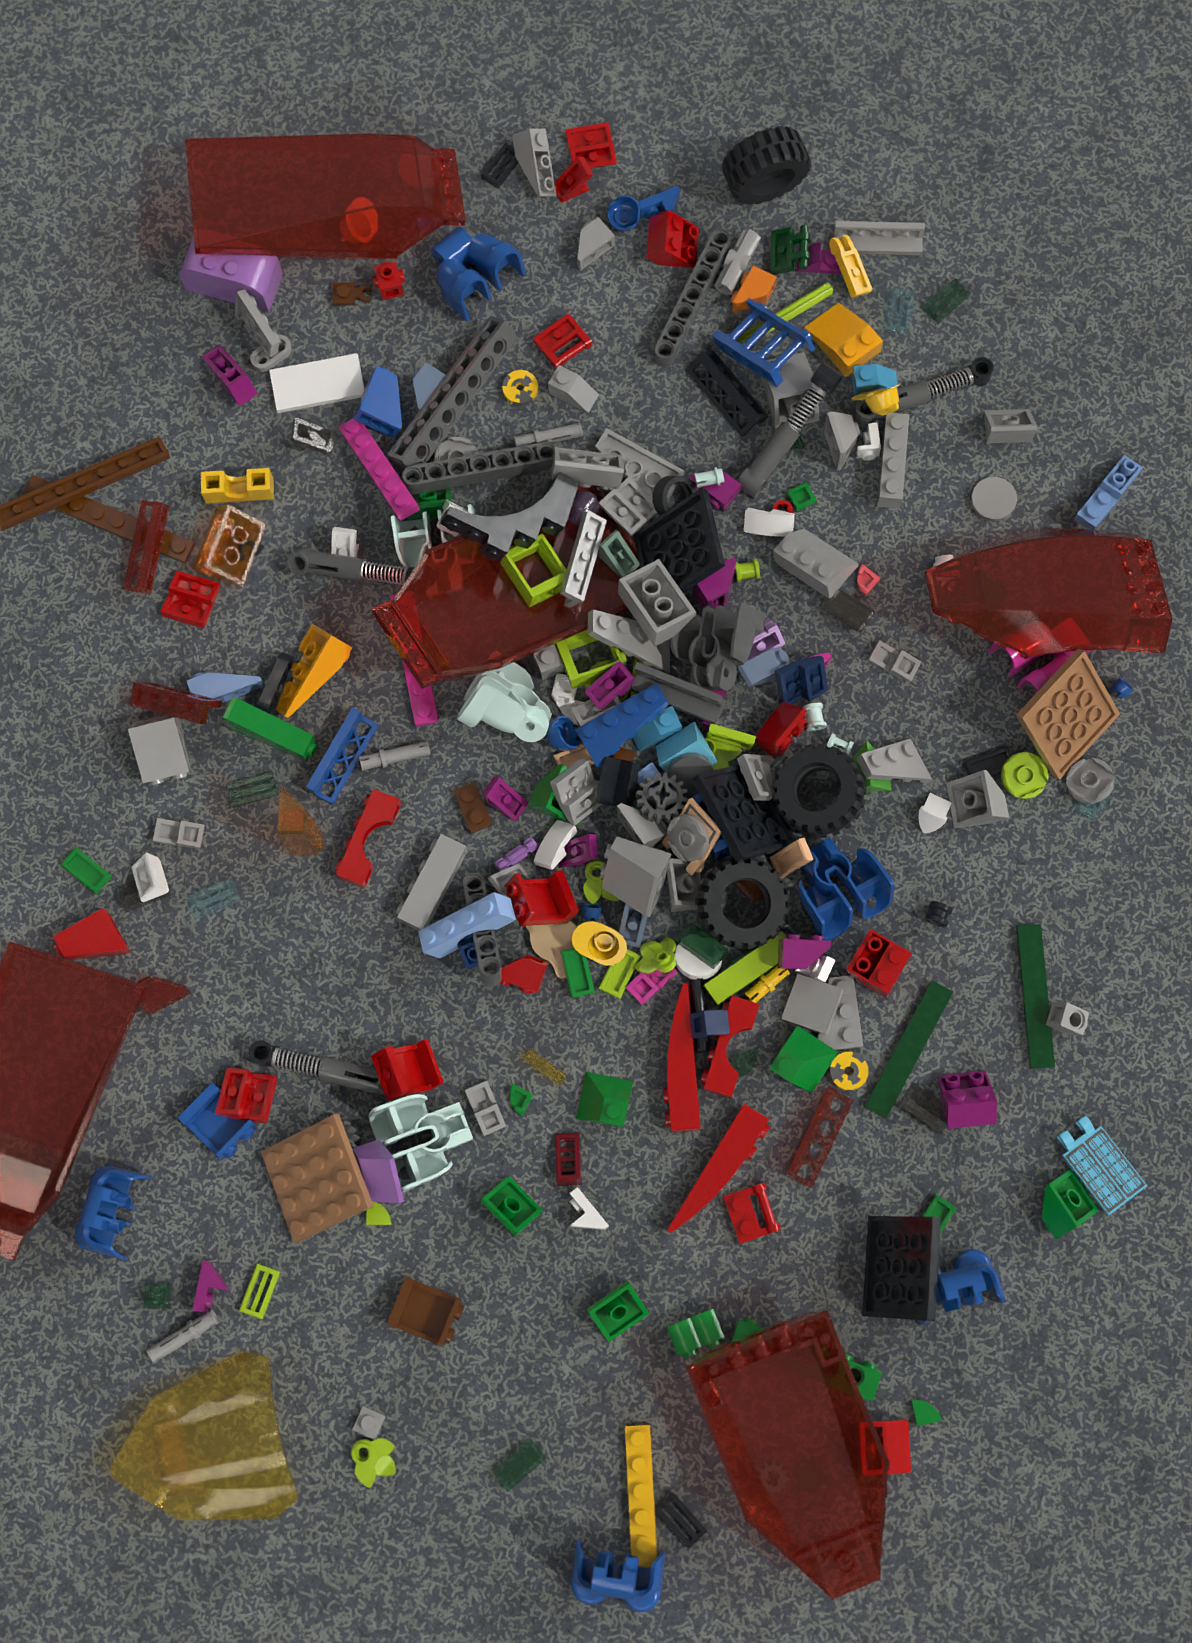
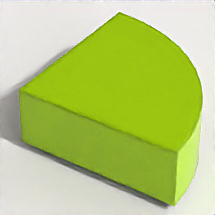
(377, 1215)

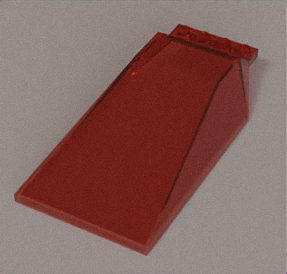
(320, 194)
(468, 618)
(56, 1055)

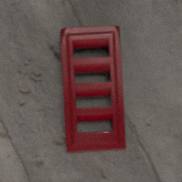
(568, 1180)

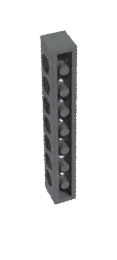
(453, 394)

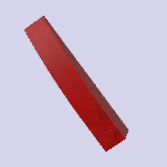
(681, 1073)
(724, 1163)

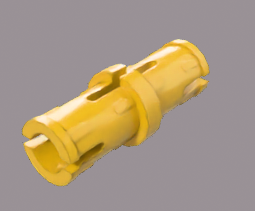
(766, 984)

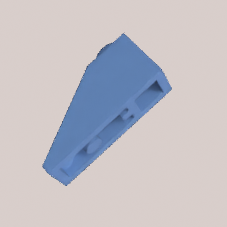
(223, 686)

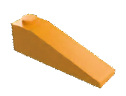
(320, 660)

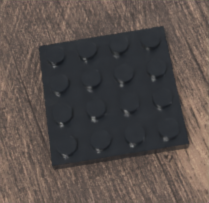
(683, 541)
(746, 824)
(901, 1267)

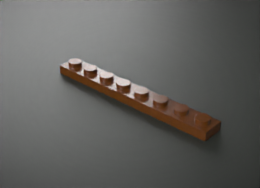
(82, 483)
(116, 522)

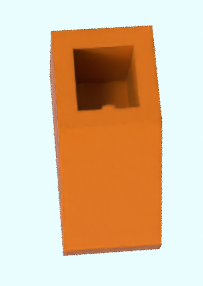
(755, 285)

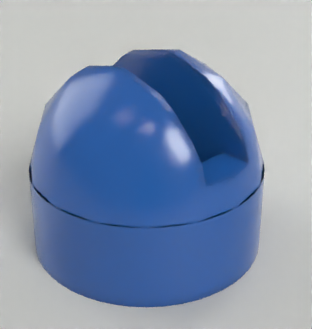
(1122, 686)
(591, 911)

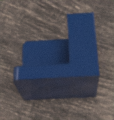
(709, 1023)

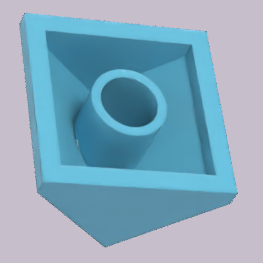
(685, 741)

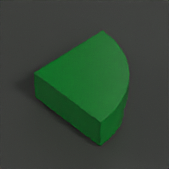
(520, 1099)
(924, 1412)

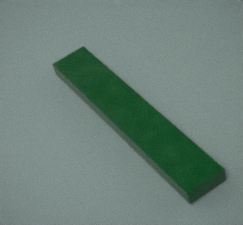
(1035, 996)
(908, 1049)

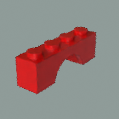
(379, 811)
(721, 1076)

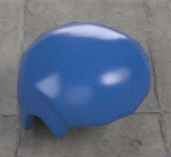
(624, 209)
(558, 732)

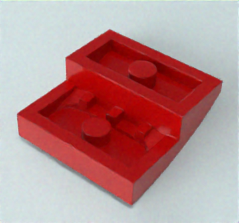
(593, 144)
(195, 590)
(246, 1095)

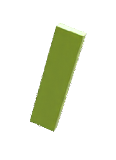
(744, 971)

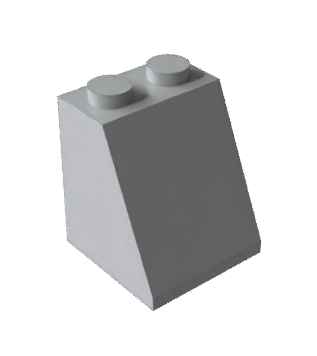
(796, 382)
(160, 749)
(635, 874)

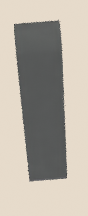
(483, 939)

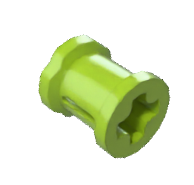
(747, 570)

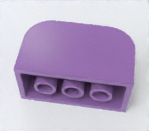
(227, 274)

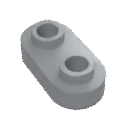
(259, 354)

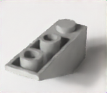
(534, 158)

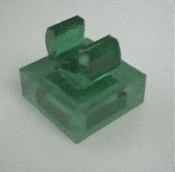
(157, 1296)

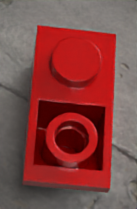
(525, 972)

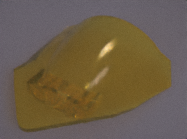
(211, 1446)

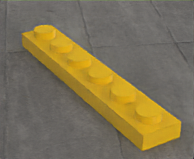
(641, 1494)

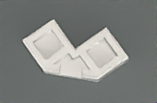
(564, 696)

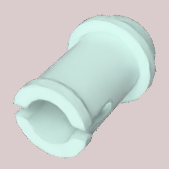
(709, 478)

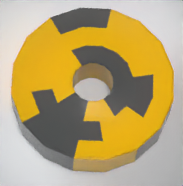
(517, 378)
(859, 1067)

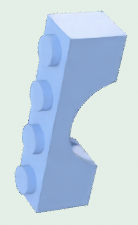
(485, 914)

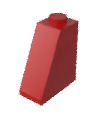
(91, 938)

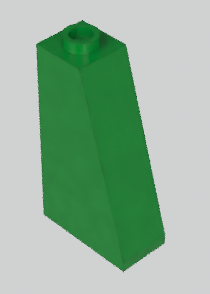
(269, 729)

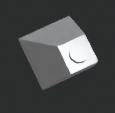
(841, 436)
(976, 800)
(640, 828)

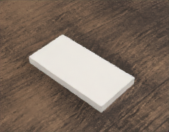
(317, 383)

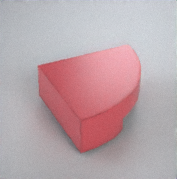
(866, 579)

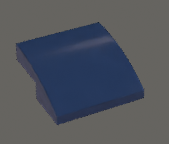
(801, 679)

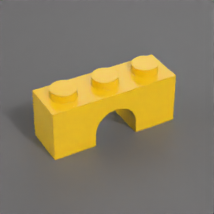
(221, 488)

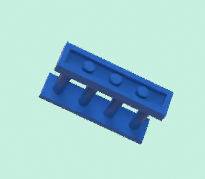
(756, 361)

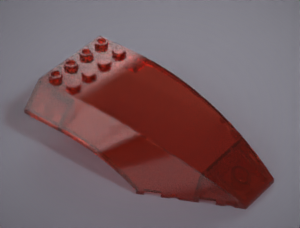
(1057, 592)
(799, 1448)

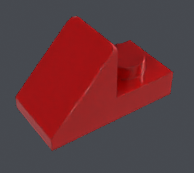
(573, 180)

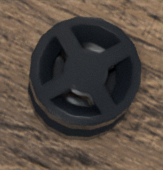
(938, 914)

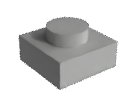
(369, 1423)

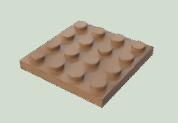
(1068, 714)
(316, 1178)

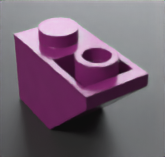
(721, 495)
(800, 953)

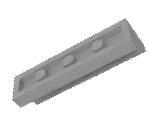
(880, 240)
(582, 558)

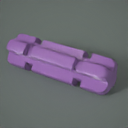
(517, 854)

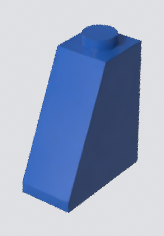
(381, 403)

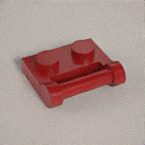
(559, 335)
(744, 1217)

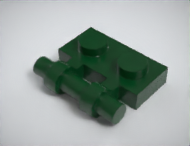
(782, 249)

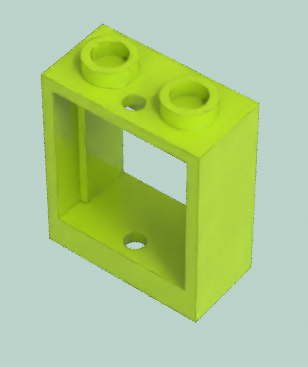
(544, 590)
(578, 640)

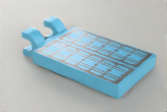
(1101, 1166)

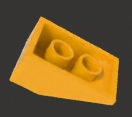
(844, 338)

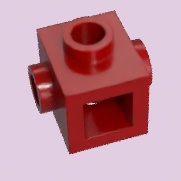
(389, 280)

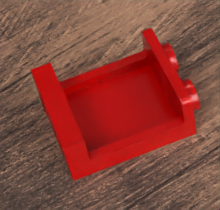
(542, 900)
(407, 1070)

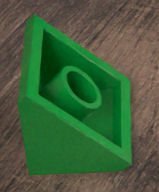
(430, 503)
(511, 1206)
(618, 1311)

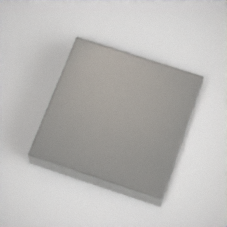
(812, 1004)

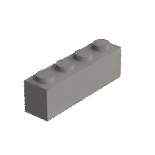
(893, 460)
(432, 883)

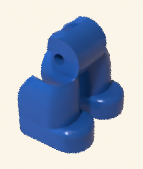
(482, 251)
(824, 900)
(97, 1222)
(970, 1276)
(601, 1578)

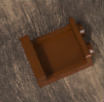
(425, 1312)

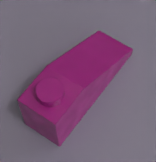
(230, 375)

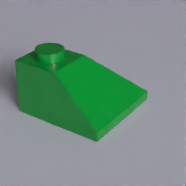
(543, 798)
(803, 1059)
(604, 1100)
(1066, 1205)

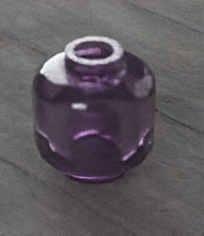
(582, 502)

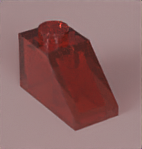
(161, 993)

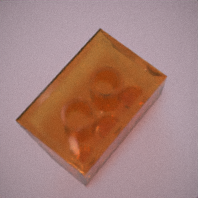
(219, 550)

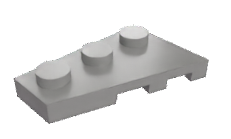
(257, 322)
(894, 761)
(846, 1027)

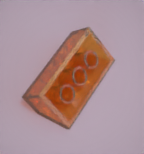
(297, 827)

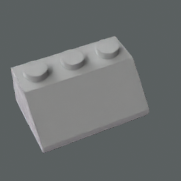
(589, 467)
(814, 561)
(655, 602)

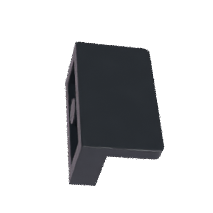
(617, 782)

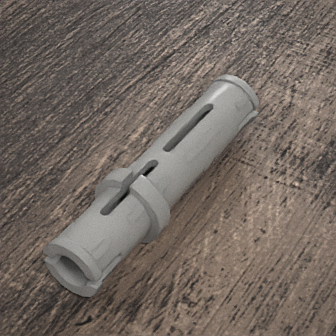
(551, 435)
(395, 755)
(190, 1331)

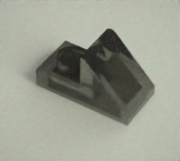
(311, 436)

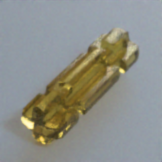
(545, 1067)

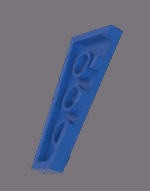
(611, 729)

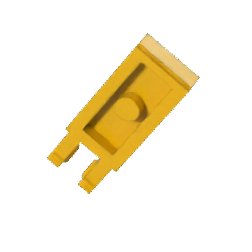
(850, 266)

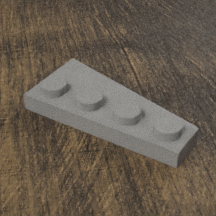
(630, 638)

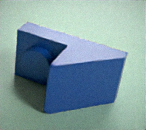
(660, 202)

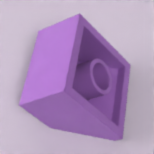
(379, 1172)

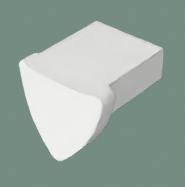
(933, 813)

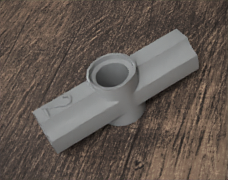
(737, 261)

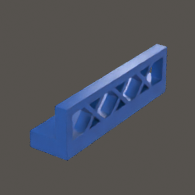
(335, 750)

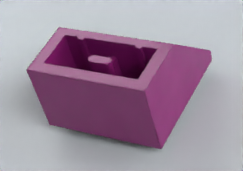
(716, 588)
(967, 1099)

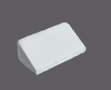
(149, 877)

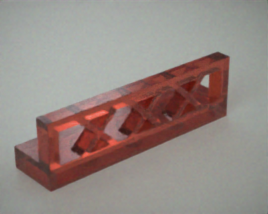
(151, 547)
(172, 701)
(811, 1132)

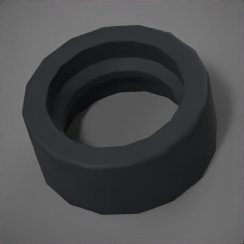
(660, 491)

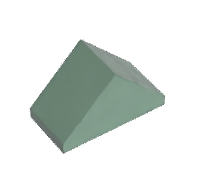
(618, 555)

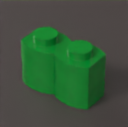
(696, 1332)

